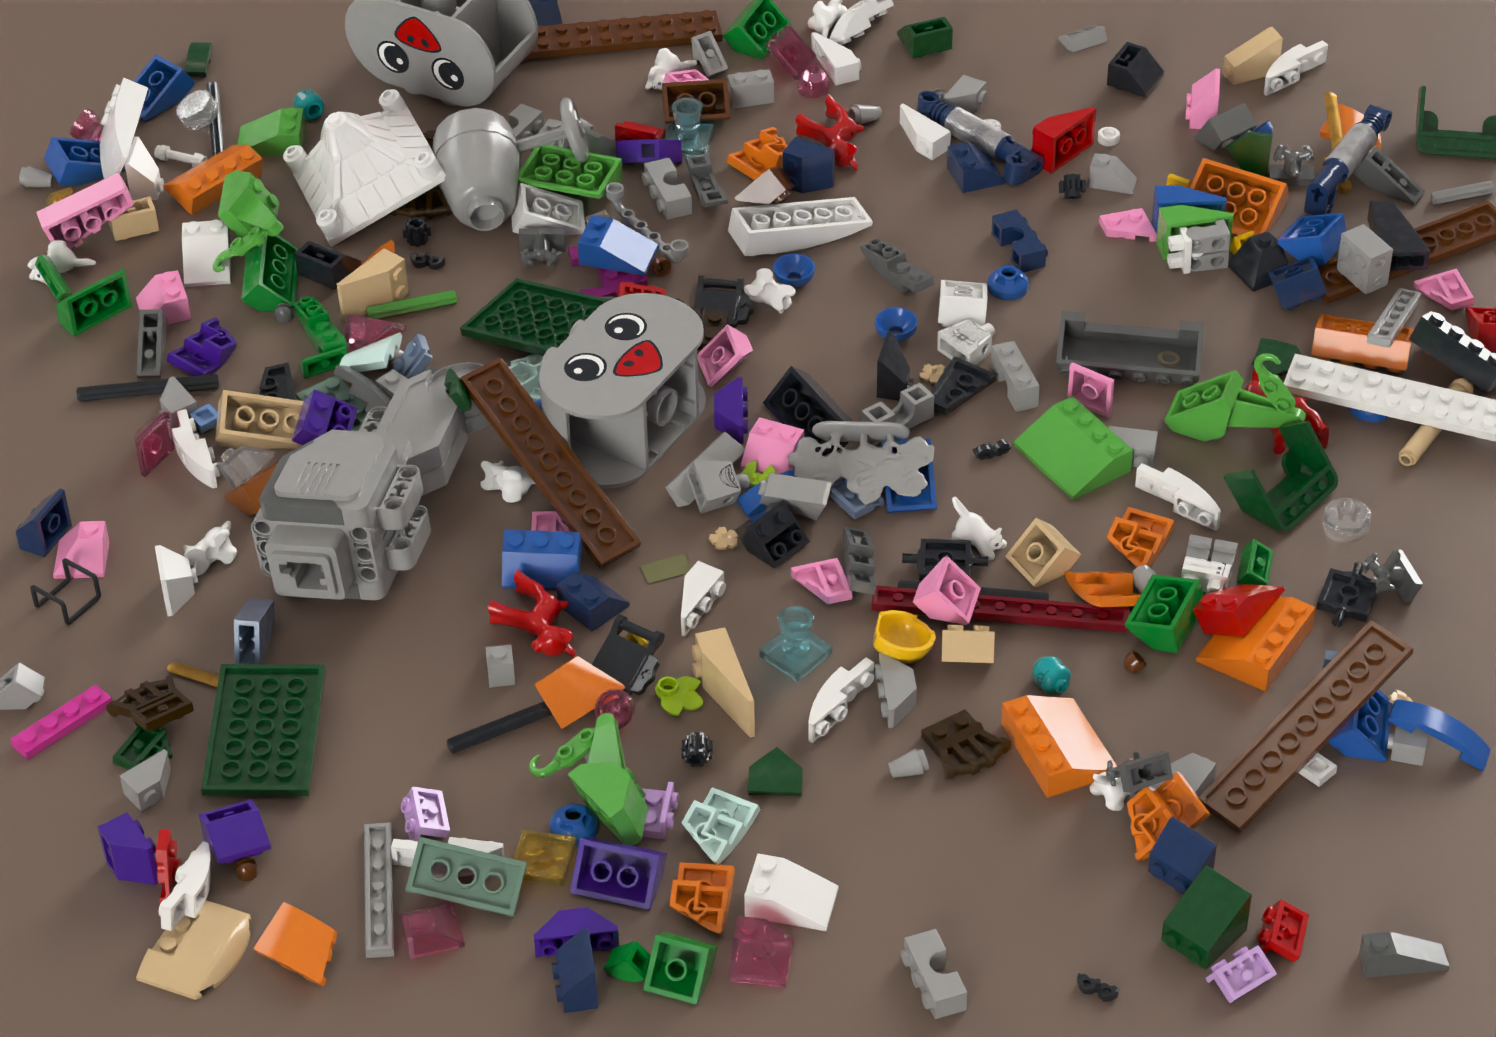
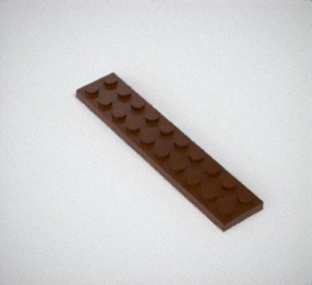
(624, 34)
(1443, 237)
(550, 462)
(1305, 726)

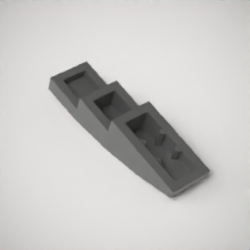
(363, 387)
(858, 560)

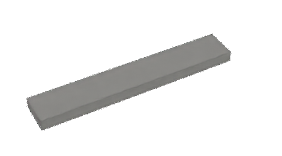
(1394, 317)
(378, 890)

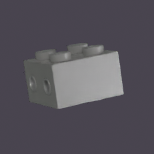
(1364, 259)

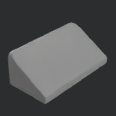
(1084, 38)

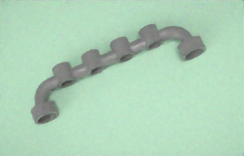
(673, 252)

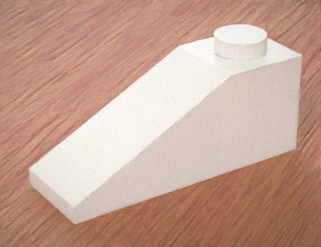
(836, 59)
(925, 135)

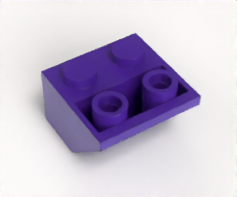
(322, 414)
(234, 832)
(128, 850)

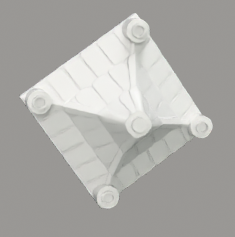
(364, 167)

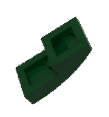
(197, 59)
(457, 391)

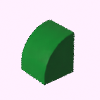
(628, 962)

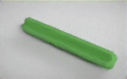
(411, 305)

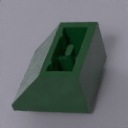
(927, 37)

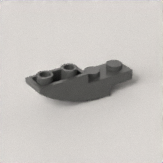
(894, 268)

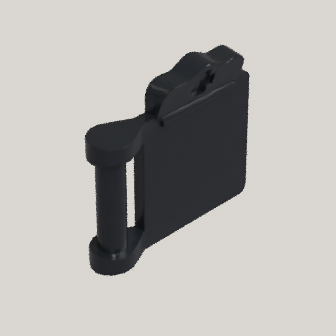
(737, 305)
(627, 660)

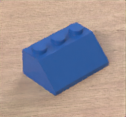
(1314, 237)
(541, 556)
(1367, 731)

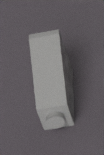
(802, 495)
(1196, 770)

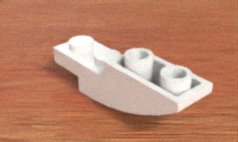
(858, 19)
(1291, 64)
(194, 451)
(1185, 494)
(832, 699)
(404, 851)
(191, 889)

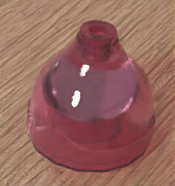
(813, 82)
(87, 126)
(618, 704)

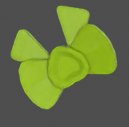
(755, 478)

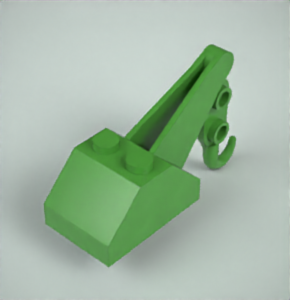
(248, 212)
(1220, 403)
(604, 781)

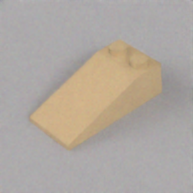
(256, 421)
(723, 677)

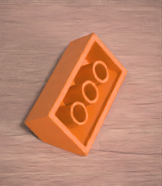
(205, 182)

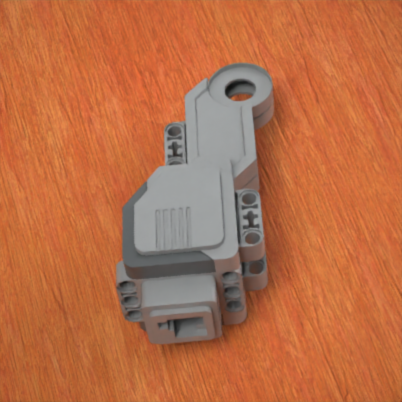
(347, 505)

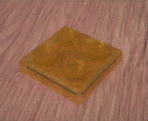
(546, 856)

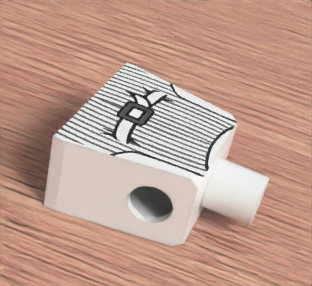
(966, 341)

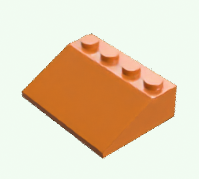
(1250, 197)
(1346, 341)
(1265, 648)
(1054, 742)

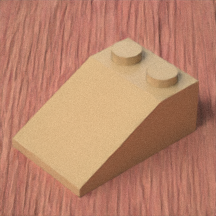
(373, 283)

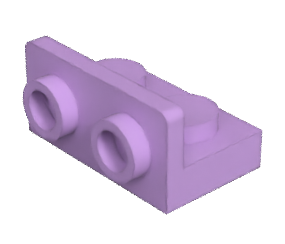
(425, 813)
(660, 813)
(1243, 973)

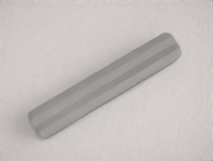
(1462, 192)

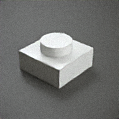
(1318, 770)

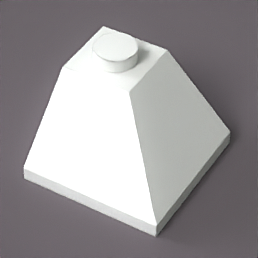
(142, 172)
(175, 578)

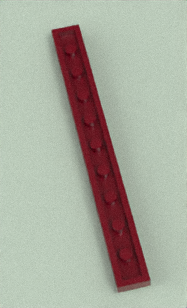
(1016, 610)

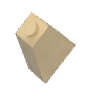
(1253, 57)

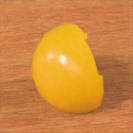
(902, 636)

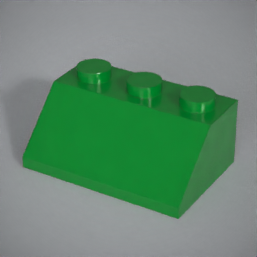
(755, 27)
(95, 303)
(1165, 612)

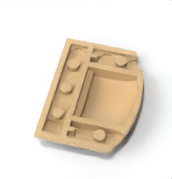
(197, 951)

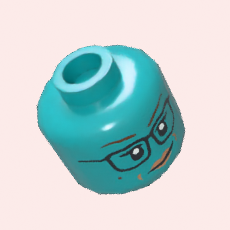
(310, 102)
(1051, 675)

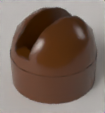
(664, 263)
(1134, 662)
(246, 869)

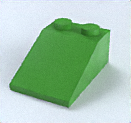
(274, 132)
(1179, 216)

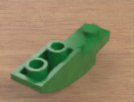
(317, 325)

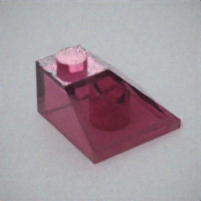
(790, 51)
(364, 331)
(154, 442)
(431, 929)
(760, 953)

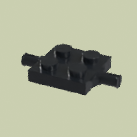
(934, 550)
(1347, 595)

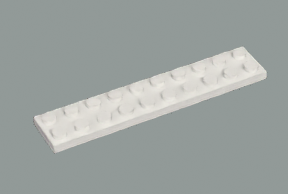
(1392, 396)

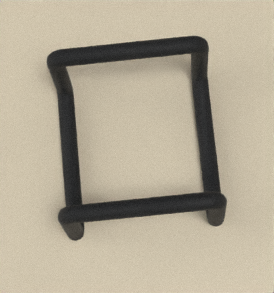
(50, 595)

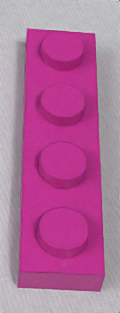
(60, 722)

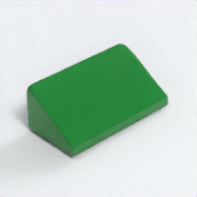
(52, 277)
(322, 362)
(1255, 564)

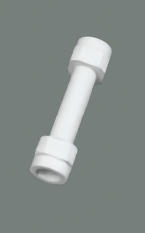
(163, 153)

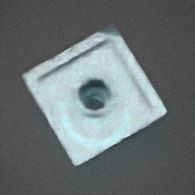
(687, 127)
(795, 647)

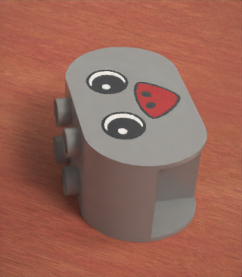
(442, 46)
(625, 385)

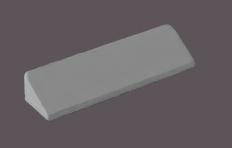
(721, 449)

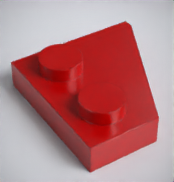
(166, 862)

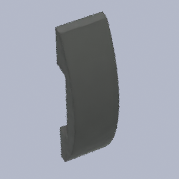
(704, 181)

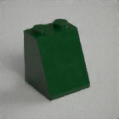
(1207, 918)

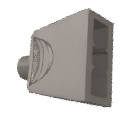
(715, 484)

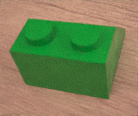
(679, 967)

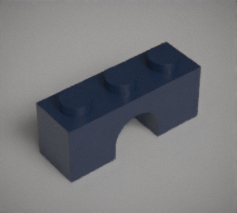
(1026, 248)

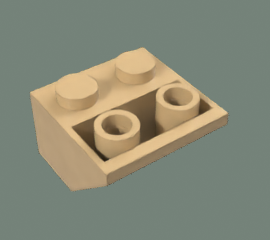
(135, 221)
(968, 645)

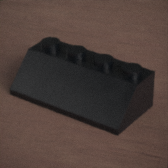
(1456, 350)
(803, 403)

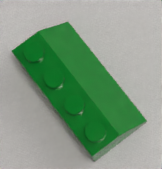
(270, 275)

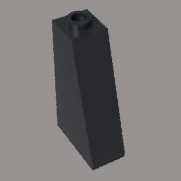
(1395, 230)

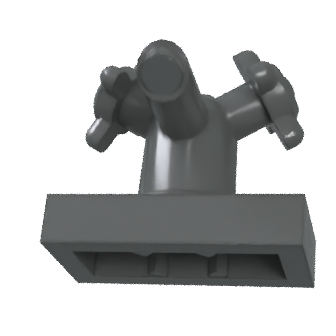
(1292, 171)
(542, 244)
(1394, 574)
(1140, 772)

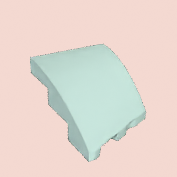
(374, 355)
(527, 373)
(719, 823)

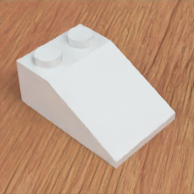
(547, 210)
(200, 248)
(962, 302)
(789, 894)

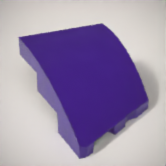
(205, 350)

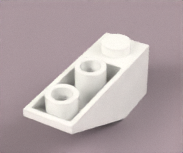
(701, 588)

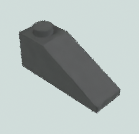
(1386, 177)
(151, 342)
(1399, 954)

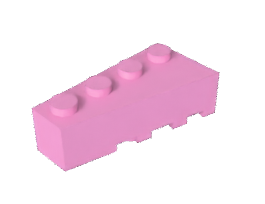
(85, 211)

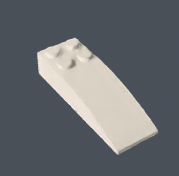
(120, 125)
(795, 225)

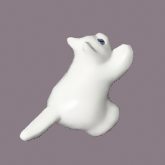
(826, 16)
(665, 63)
(62, 257)
(768, 291)
(511, 480)
(973, 527)
(212, 547)
(1113, 795)

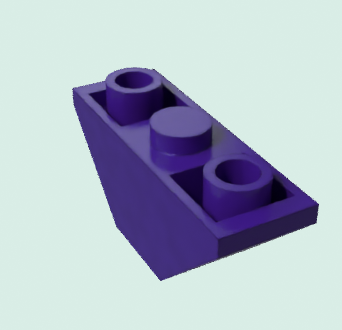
(648, 150)
(731, 410)
(567, 924)

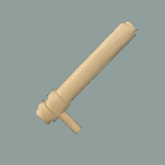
(1426, 434)

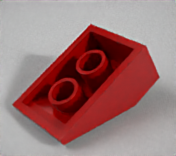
(1064, 137)
(1482, 326)
(1235, 608)

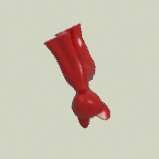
(835, 136)
(1312, 416)
(550, 639)

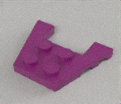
(609, 278)

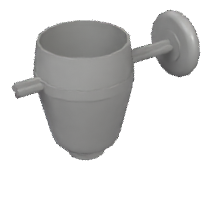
(485, 161)

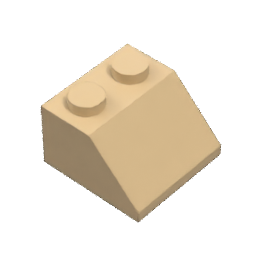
(1042, 553)

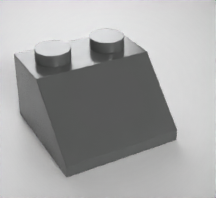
(1226, 127)

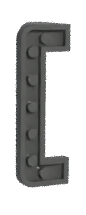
(1130, 350)

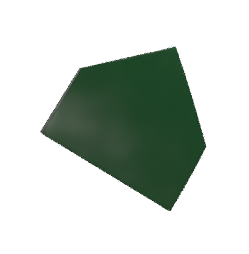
(1252, 152)
(1282, 350)
(141, 746)
(775, 775)

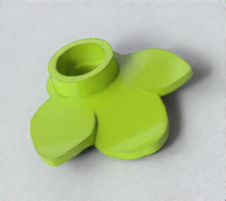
(678, 694)

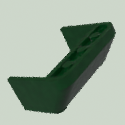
(1450, 142)
(1306, 483)

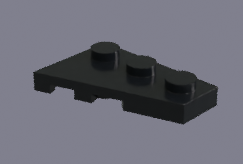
(277, 382)
(958, 384)

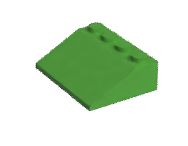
(560, 171)
(1075, 448)

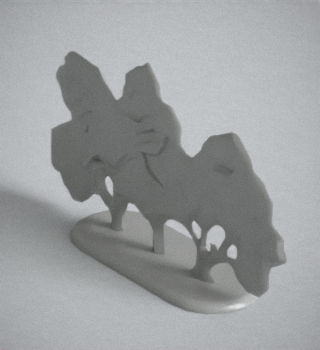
(867, 467)

